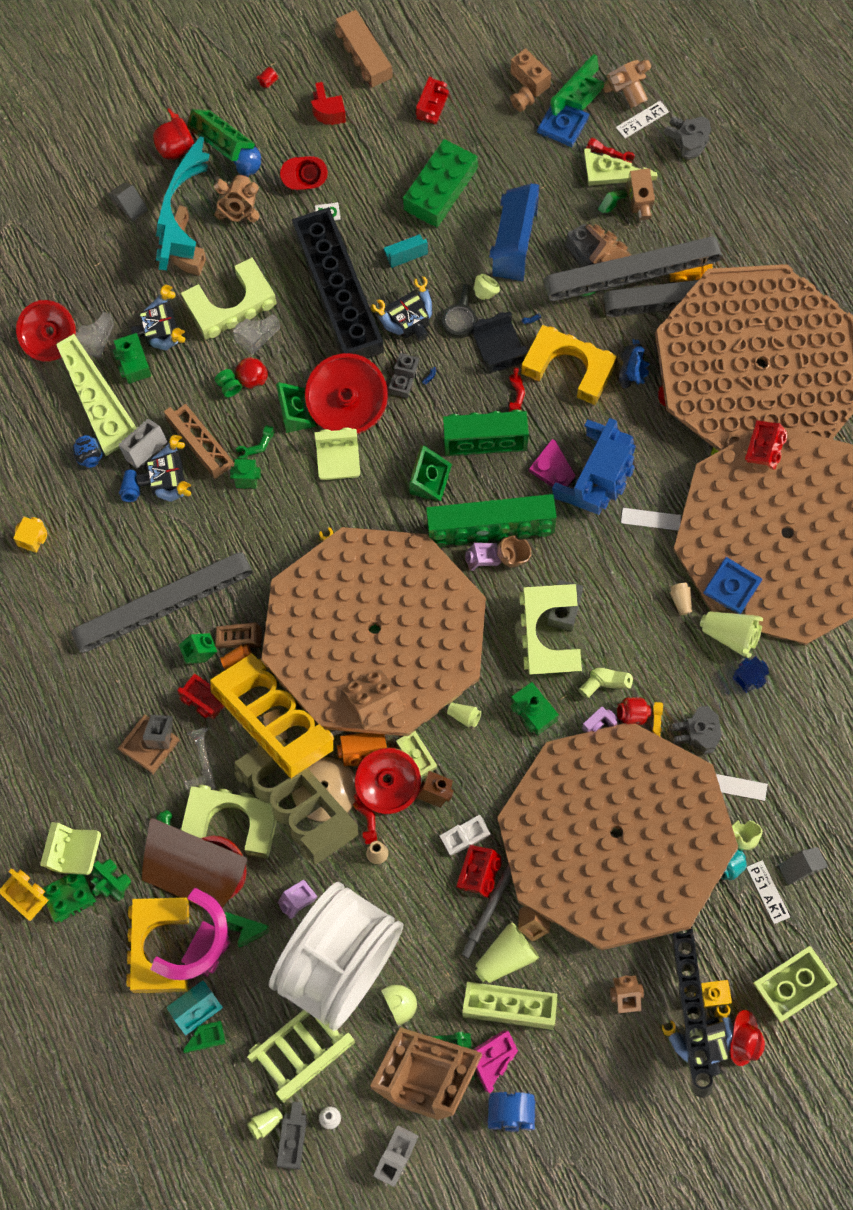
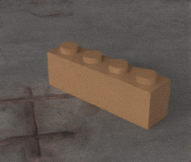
(363, 48)

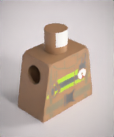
(640, 192)

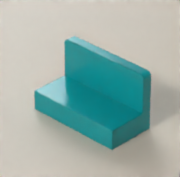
(406, 250)
(194, 1007)

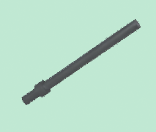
(475, 936)

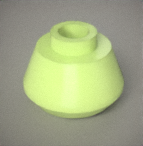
(485, 287)

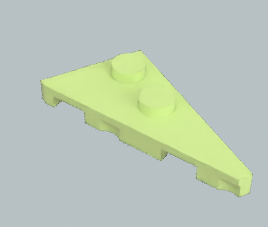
(608, 170)

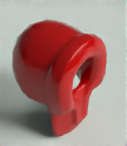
(173, 138)

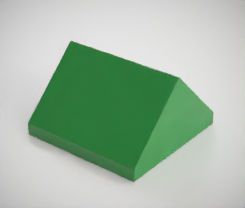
(294, 408)
(429, 475)

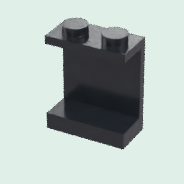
(498, 342)

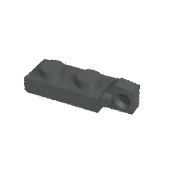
(292, 1138)

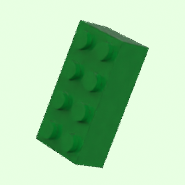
(440, 183)
(485, 433)

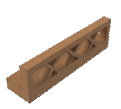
(195, 443)

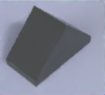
(128, 200)
(158, 732)
(802, 865)

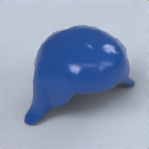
(248, 161)

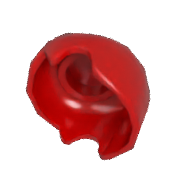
(251, 372)

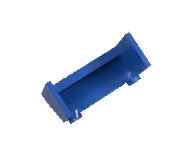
(514, 231)

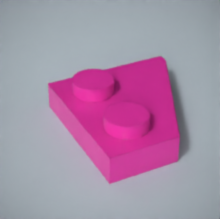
(552, 466)
(495, 1057)

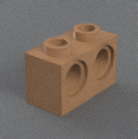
(530, 72)

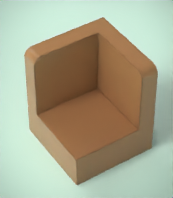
(532, 924)

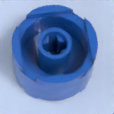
(511, 1111)

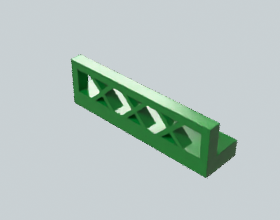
(218, 133)

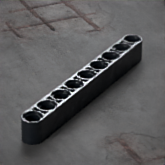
(689, 1006)

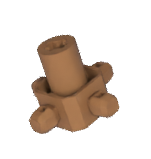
(628, 79)
(236, 199)

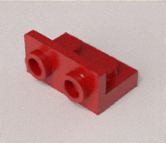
(766, 444)
(479, 870)

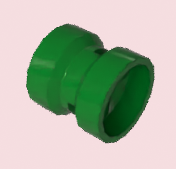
(227, 382)

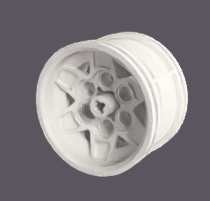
(335, 955)

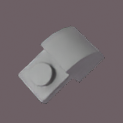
(396, 1156)

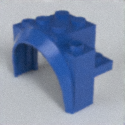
(607, 467)

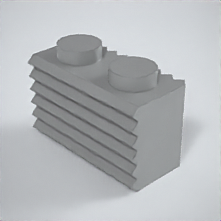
(143, 443)

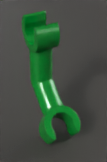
(268, 433)

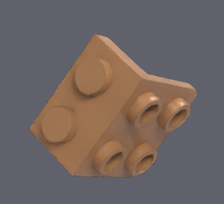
(608, 248)
(374, 698)

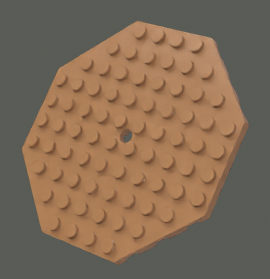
(748, 315)
(740, 513)
(365, 578)
(629, 885)

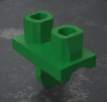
(106, 882)

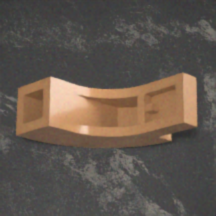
(189, 265)

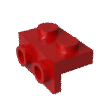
(199, 695)

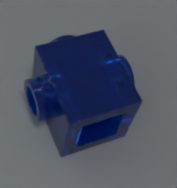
(751, 674)

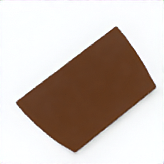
(186, 862)

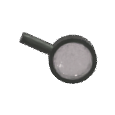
(459, 317)

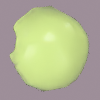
(747, 834)

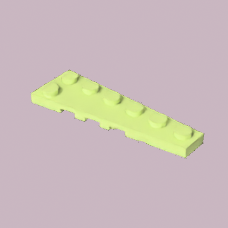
(101, 405)

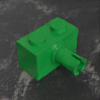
(132, 358)
(534, 709)

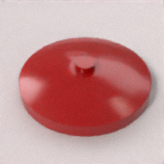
(346, 393)

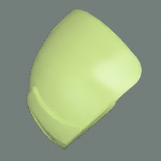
(401, 1002)

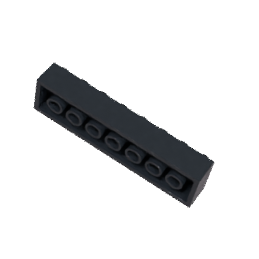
(337, 284)

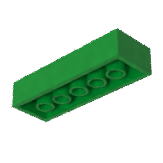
(491, 520)

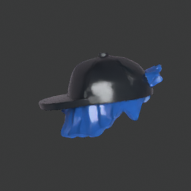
(631, 365)

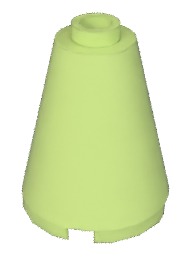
(734, 630)
(506, 955)

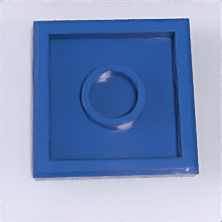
(565, 126)
(732, 586)

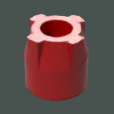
(267, 77)

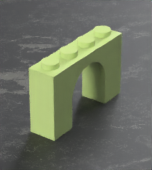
(215, 320)
(535, 602)
(205, 803)

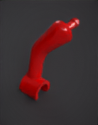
(517, 383)
(369, 835)

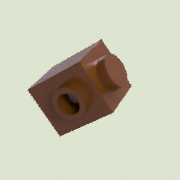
(435, 789)

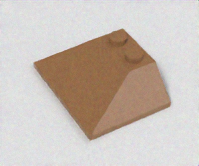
(425, 1074)

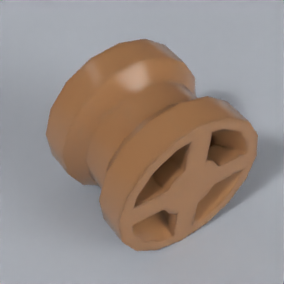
(522, 99)

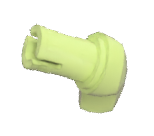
(606, 678)

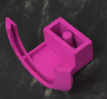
(205, 947)

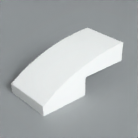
(465, 835)

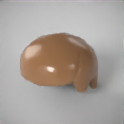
(513, 551)

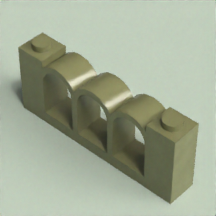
(315, 843)

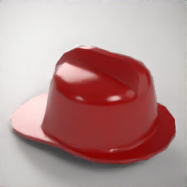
(303, 172)
(747, 1039)

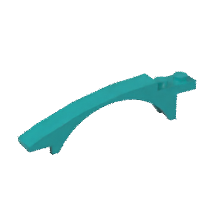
(171, 236)

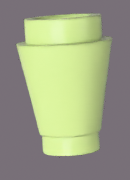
(465, 714)
(264, 1123)

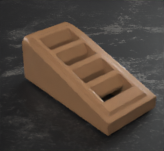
(251, 631)

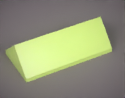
(510, 1005)

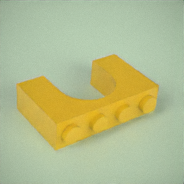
(551, 343)
(145, 917)

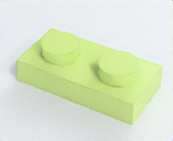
(416, 749)

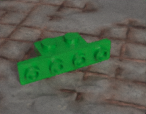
(579, 89)

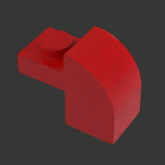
(327, 110)

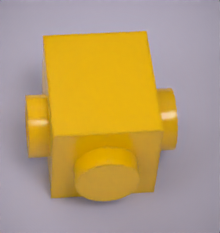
(30, 534)
(720, 994)

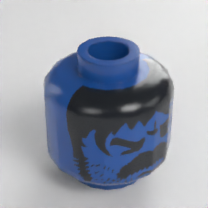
(87, 451)

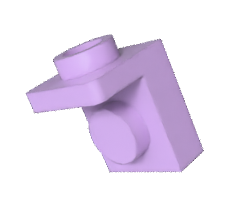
(482, 555)
(596, 720)
(296, 898)

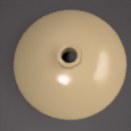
(340, 785)

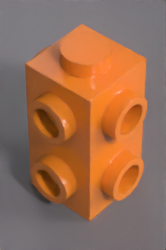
(357, 746)

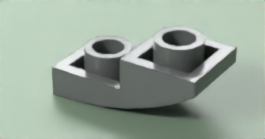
(403, 375)

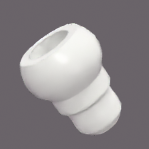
(329, 1117)

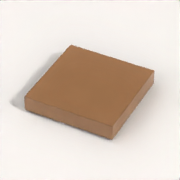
(136, 749)

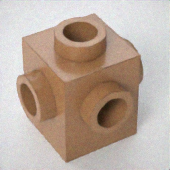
(627, 994)

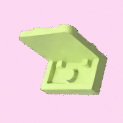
(337, 454)
(70, 850)

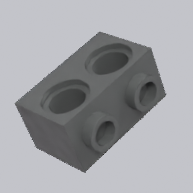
(567, 622)

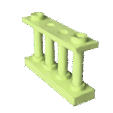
(304, 1072)

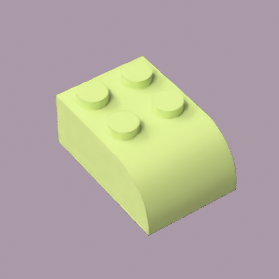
(795, 984)

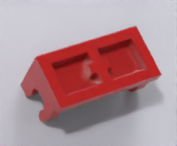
(432, 101)

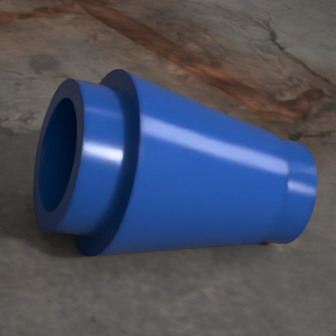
(129, 487)

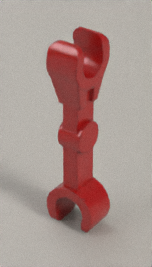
(595, 146)

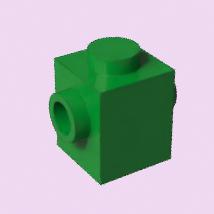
(245, 473)
(197, 648)

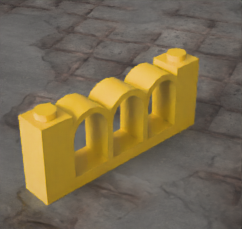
(252, 673)

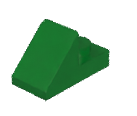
(250, 929)

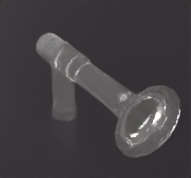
(207, 778)

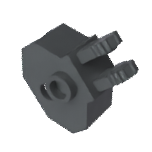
(691, 135)
(698, 730)

